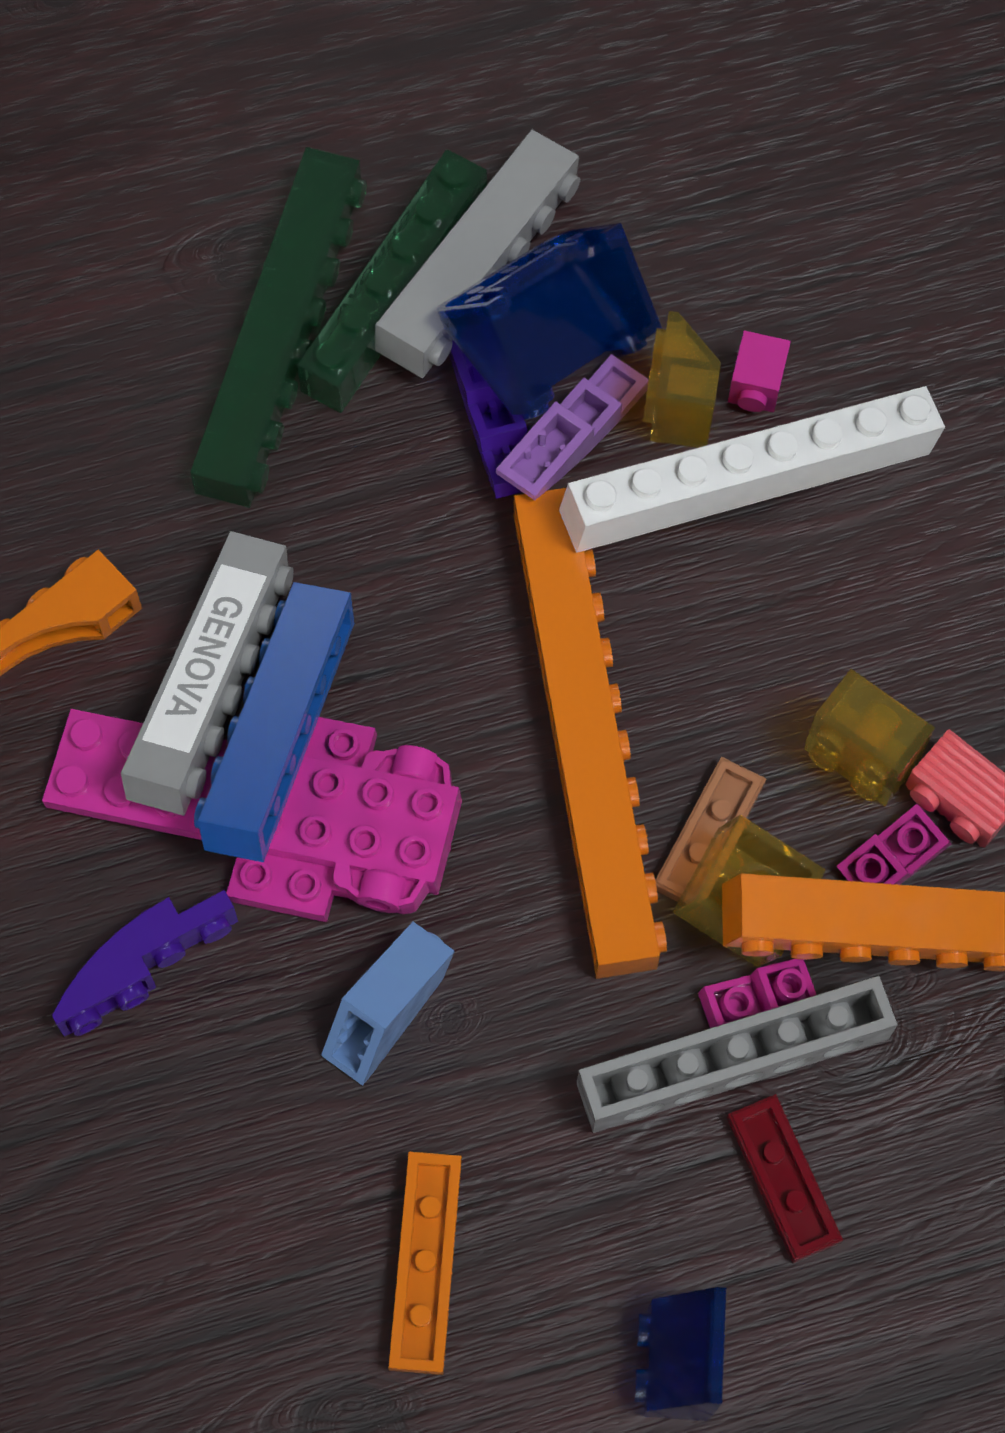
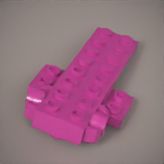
(350, 829)

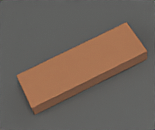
(727, 794)

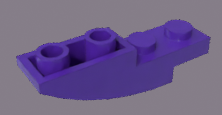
(119, 968)

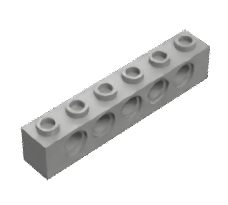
(735, 1054)

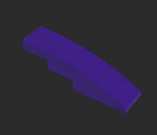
(491, 422)

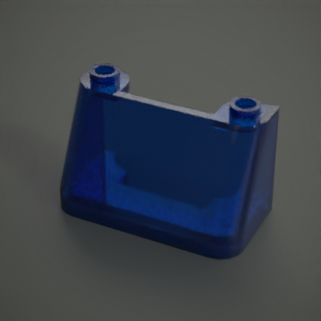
(552, 314)

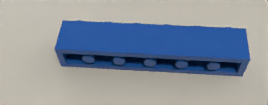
(275, 723)

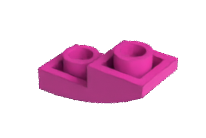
(896, 851)
(756, 993)

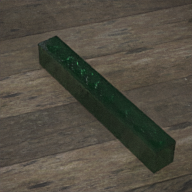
(278, 328)

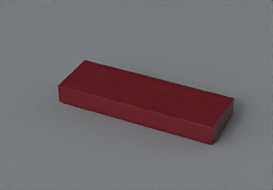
(784, 1178)

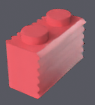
(961, 788)

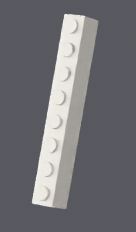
(750, 469)

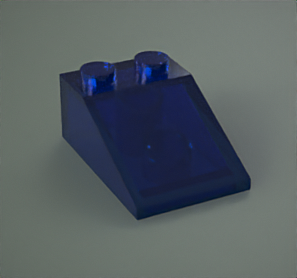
(682, 1355)

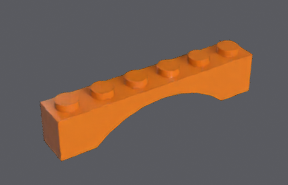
(80, 607)

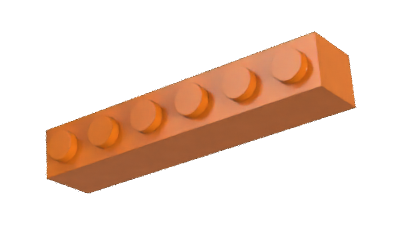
(864, 921)

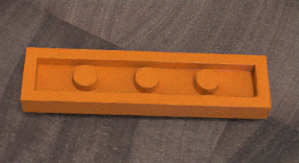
(425, 1263)

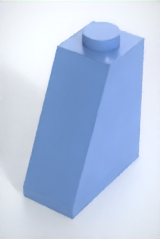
(386, 1002)

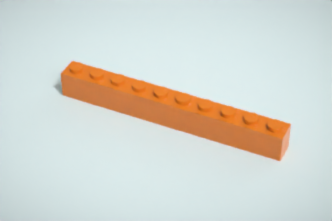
(587, 742)

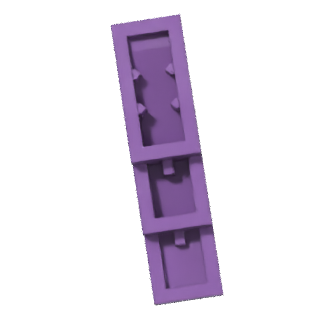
(572, 428)

